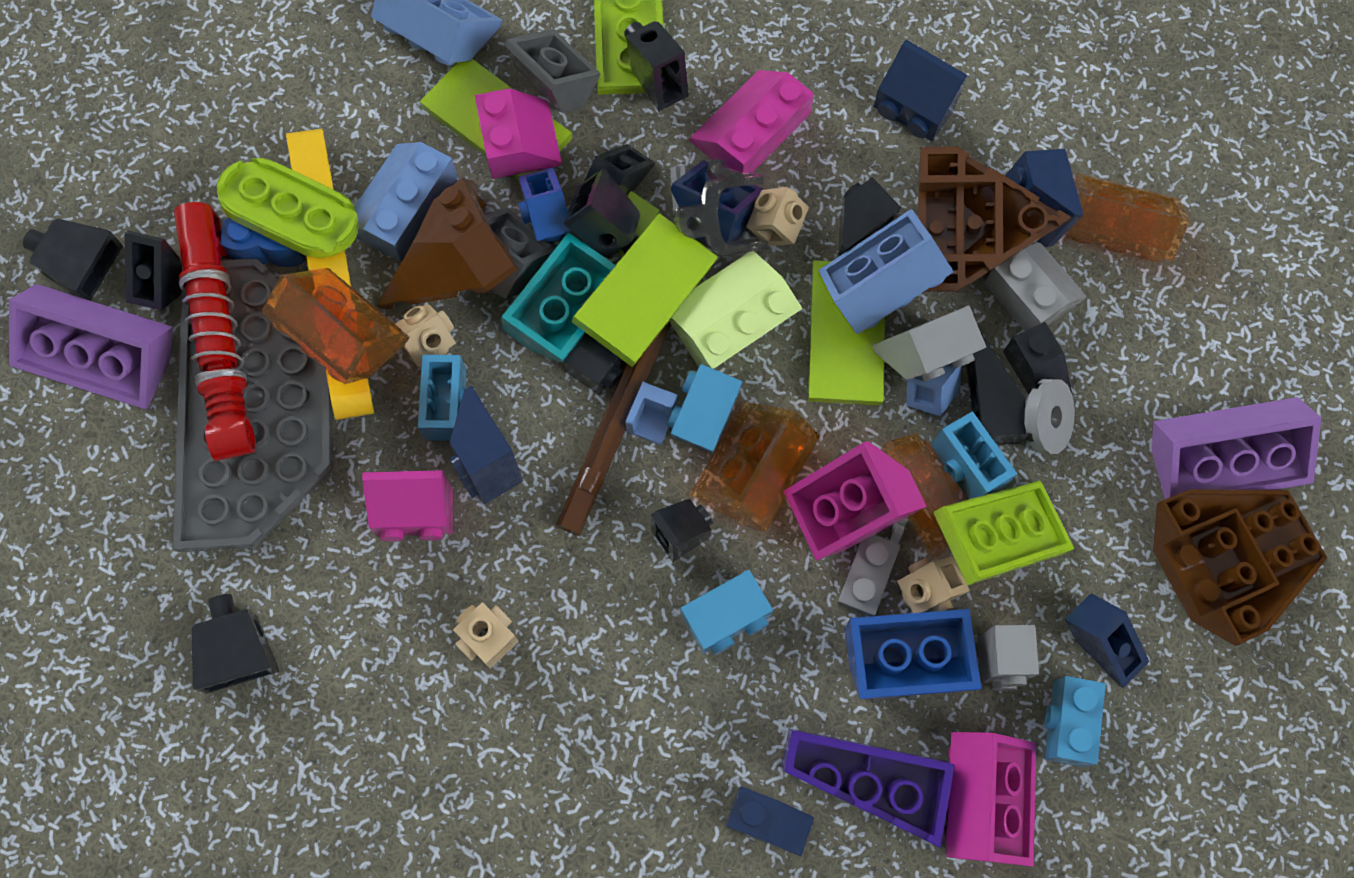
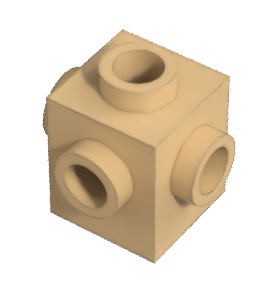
(778, 216)
(427, 332)
(932, 585)
(491, 646)

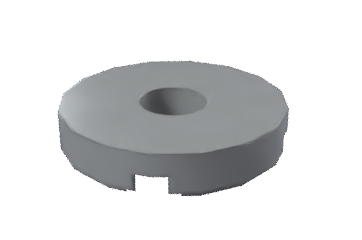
(1050, 416)

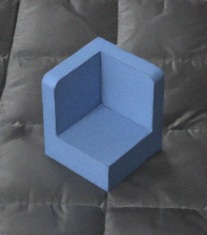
(935, 394)
(651, 413)

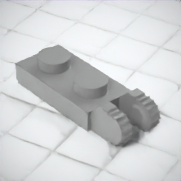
(871, 571)

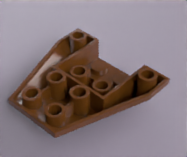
(1235, 557)

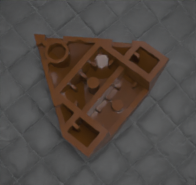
(976, 214)
(451, 251)

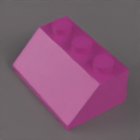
(755, 120)
(852, 499)
(991, 799)

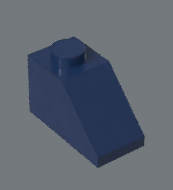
(1108, 638)
(769, 821)

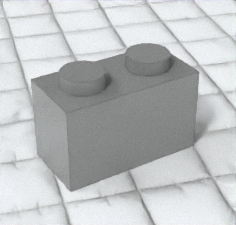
(1008, 656)

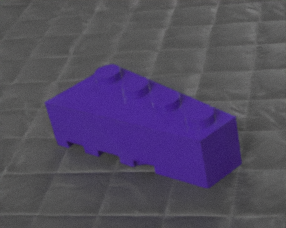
(876, 779)

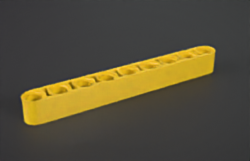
(310, 159)

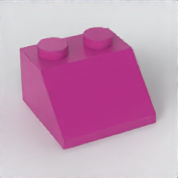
(517, 132)
(408, 504)

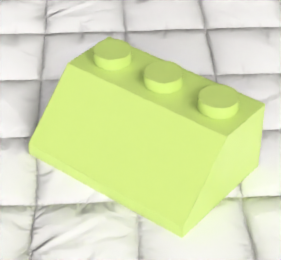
(733, 310)

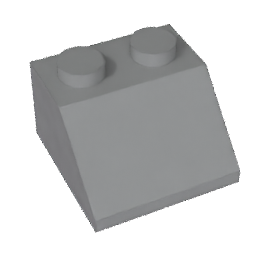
(1034, 287)
(933, 345)

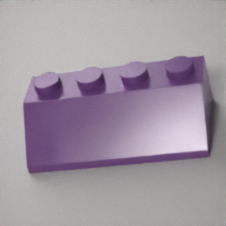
(88, 345)
(1238, 448)

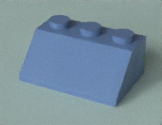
(443, 27)
(401, 196)
(885, 272)

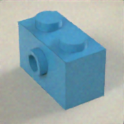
(440, 395)
(705, 408)
(973, 457)
(727, 613)
(1074, 721)

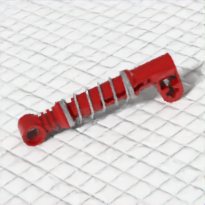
(205, 280)

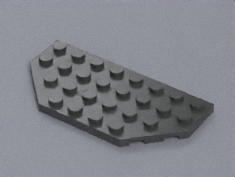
(291, 414)

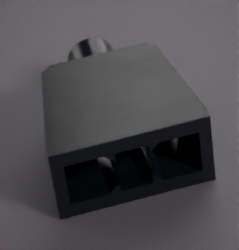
(651, 49)
(603, 215)
(73, 255)
(229, 648)

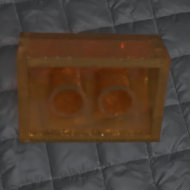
(1129, 219)
(333, 324)
(756, 464)
(934, 486)

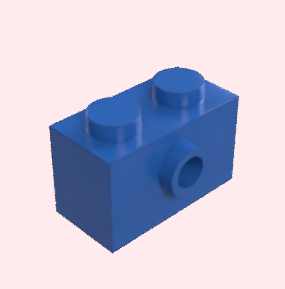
(543, 205)

